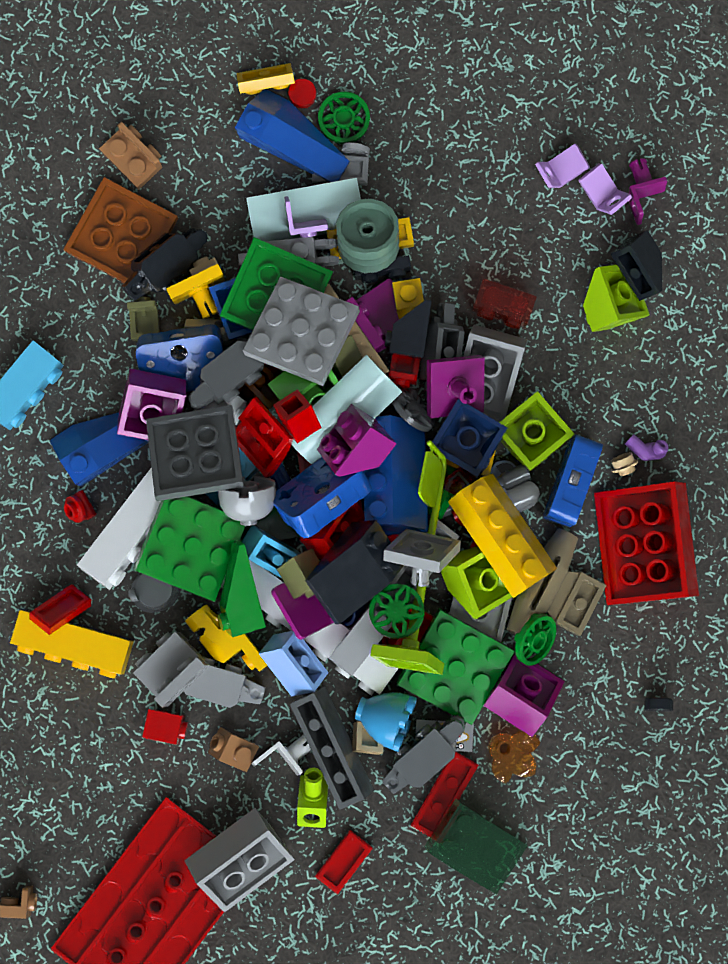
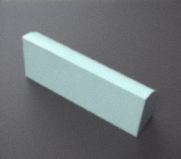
(307, 204)
(363, 387)

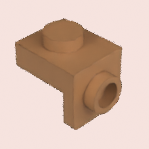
(232, 749)

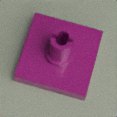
(454, 380)

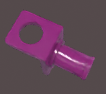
(644, 187)

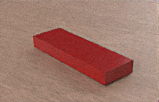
(447, 788)

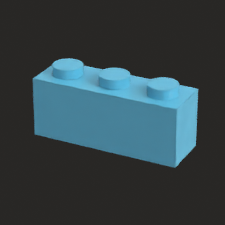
(25, 382)

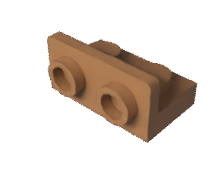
(132, 156)

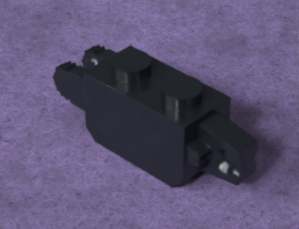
(163, 261)

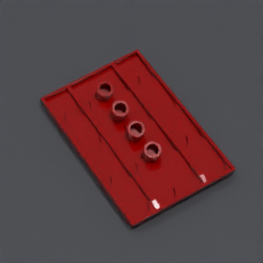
(148, 900)

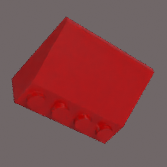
(646, 543)

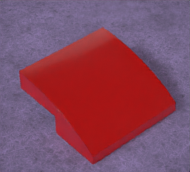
(262, 438)

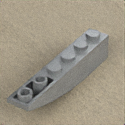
(359, 640)

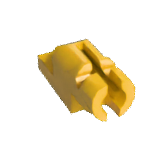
(220, 643)

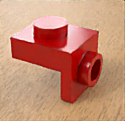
(404, 370)

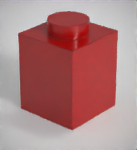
(297, 416)
(165, 726)

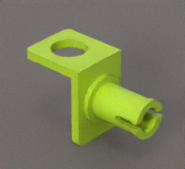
(312, 798)

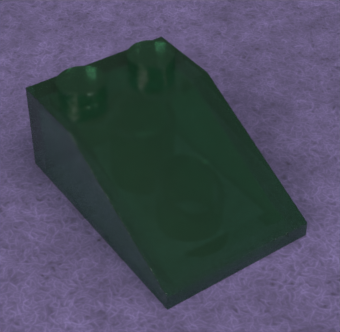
(475, 846)

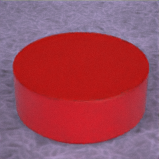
(302, 93)

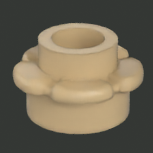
(624, 464)

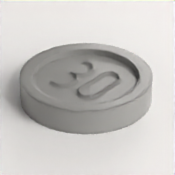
(355, 149)

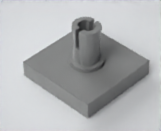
(421, 552)

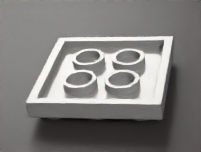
(301, 331)

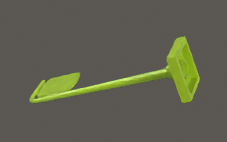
(408, 655)

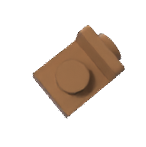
(12, 909)

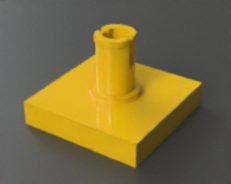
(197, 287)

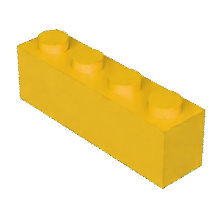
(75, 644)

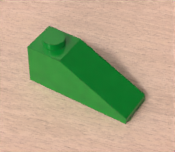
(239, 597)

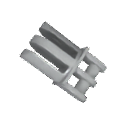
(523, 495)

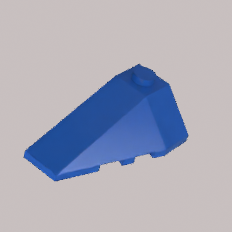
(286, 133)
(93, 448)

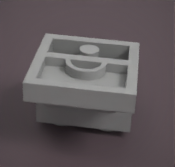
(170, 668)

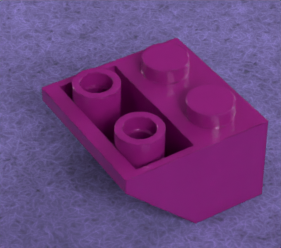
(355, 443)

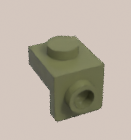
(143, 317)

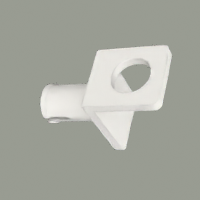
(291, 754)

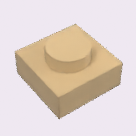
(202, 264)
(364, 742)

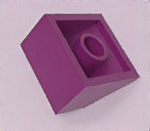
(524, 695)

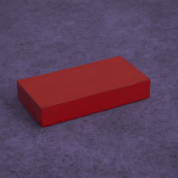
(60, 609)
(343, 862)

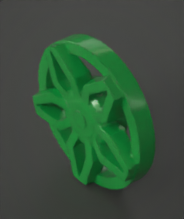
(344, 117)
(396, 611)
(534, 639)

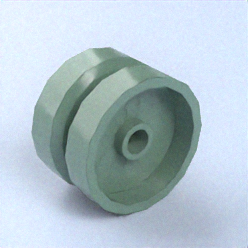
(367, 235)

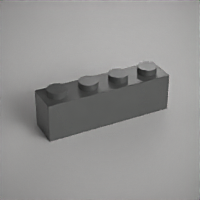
(332, 748)

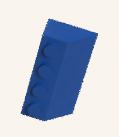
(396, 481)

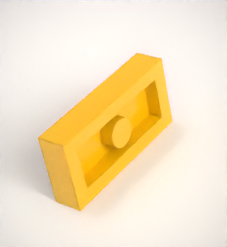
(271, 77)

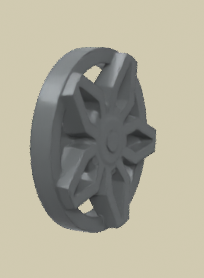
(413, 410)

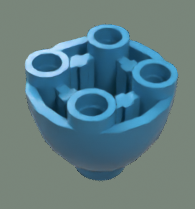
(387, 717)

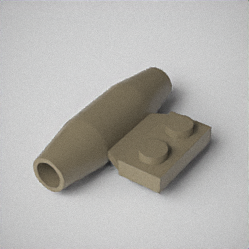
(561, 594)

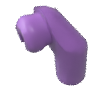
(647, 451)

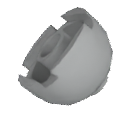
(249, 502)

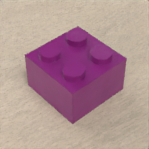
(148, 397)

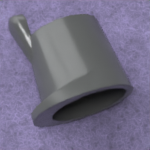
(152, 594)

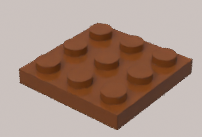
(117, 229)

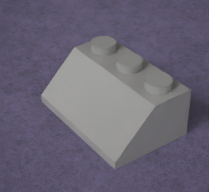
(238, 860)

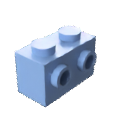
(293, 663)

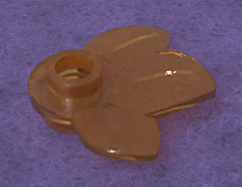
(516, 758)

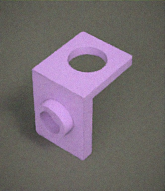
(563, 167)
(602, 190)
(305, 229)

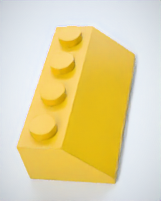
(502, 534)

